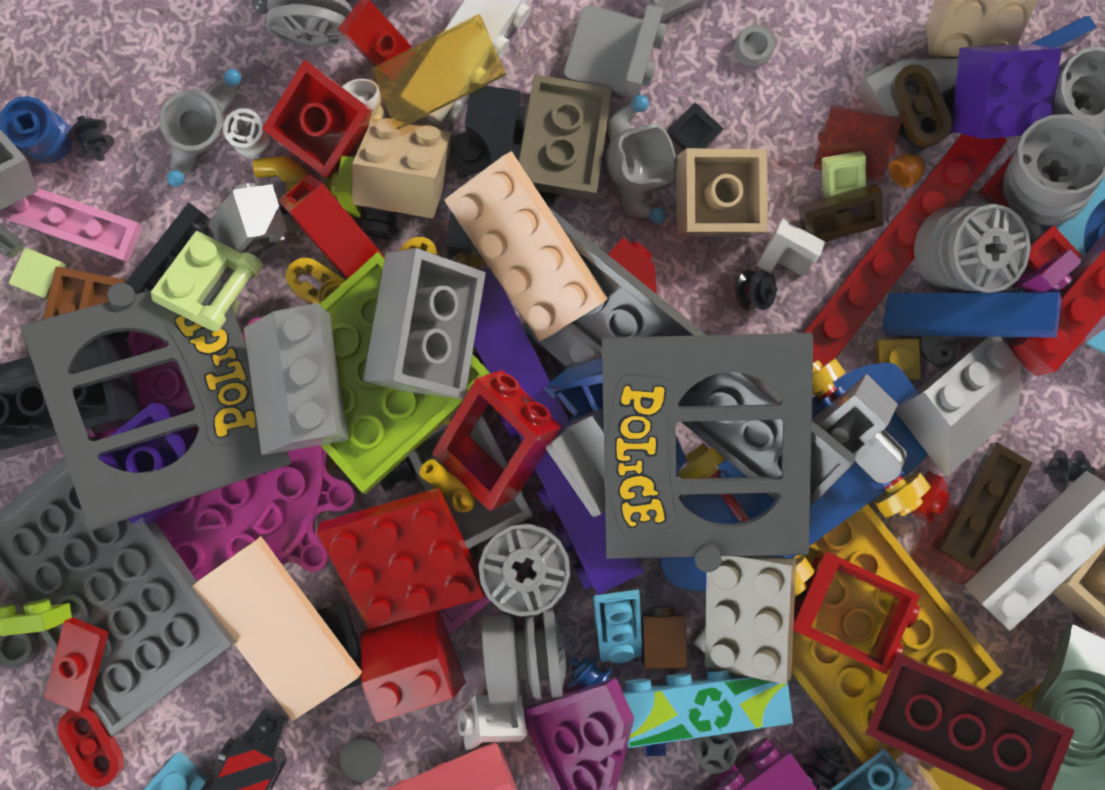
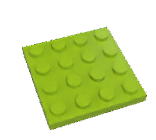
(380, 420)

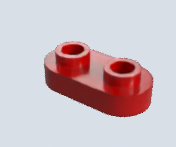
(87, 747)

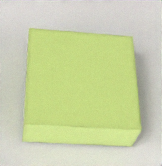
(843, 173)
(35, 272)

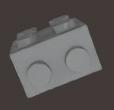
(615, 49)

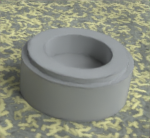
(754, 46)

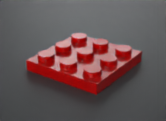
(402, 558)

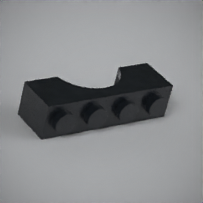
(492, 120)

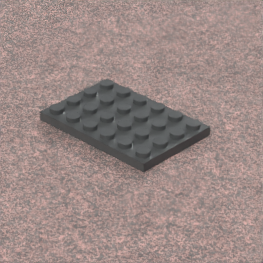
(116, 580)

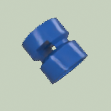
(35, 129)

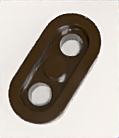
(923, 107)

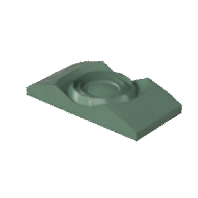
(1076, 696)

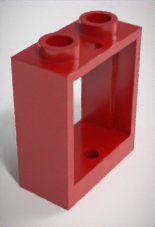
(328, 225)
(471, 464)
(901, 614)

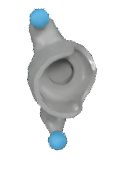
(194, 123)
(639, 160)

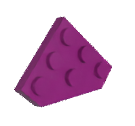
(582, 736)

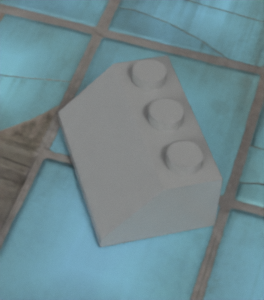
(424, 324)
(295, 380)
(964, 402)

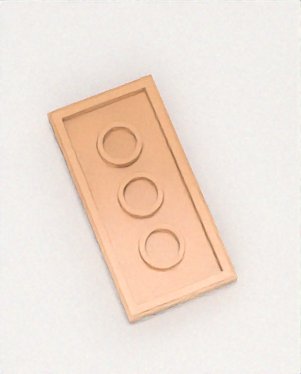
(277, 629)

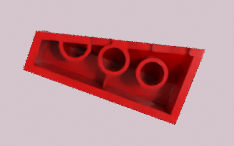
(1079, 320)

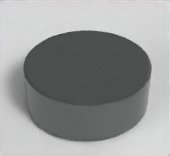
(19, 649)
(361, 758)

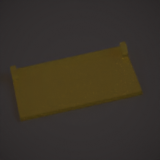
(438, 71)

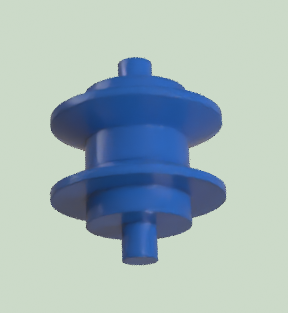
(586, 673)

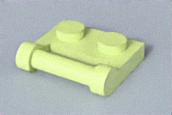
(195, 274)

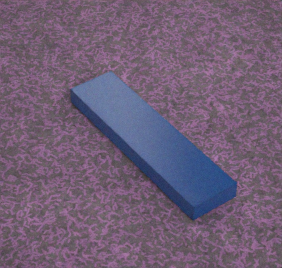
(973, 314)

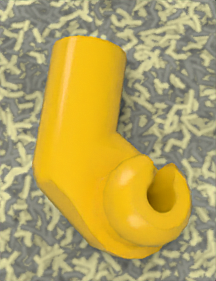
(279, 166)
(438, 477)

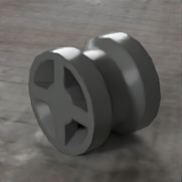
(718, 756)

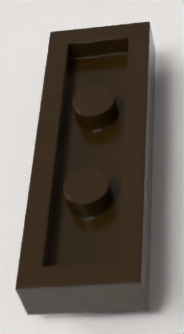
(984, 506)

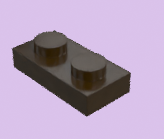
(843, 213)

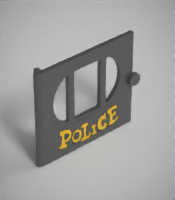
(217, 381)
(640, 416)

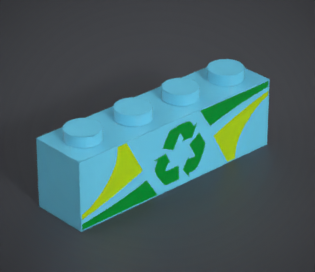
(703, 706)

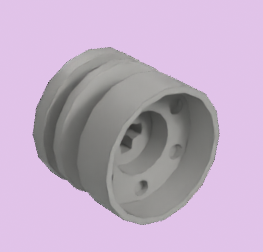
(308, 21)
(1082, 86)
(1058, 150)
(972, 248)
(534, 593)
(522, 656)

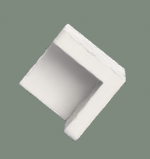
(791, 248)

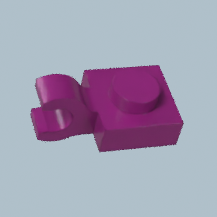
(1050, 276)

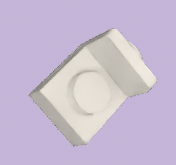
(491, 722)

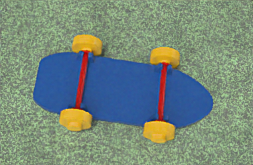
(837, 504)

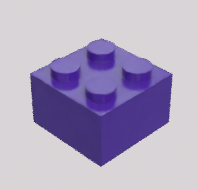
(1004, 89)
(151, 454)

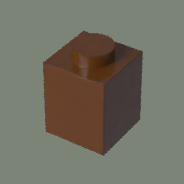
(663, 638)

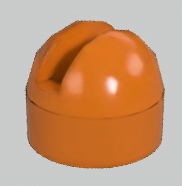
(906, 170)

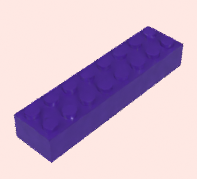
(504, 346)

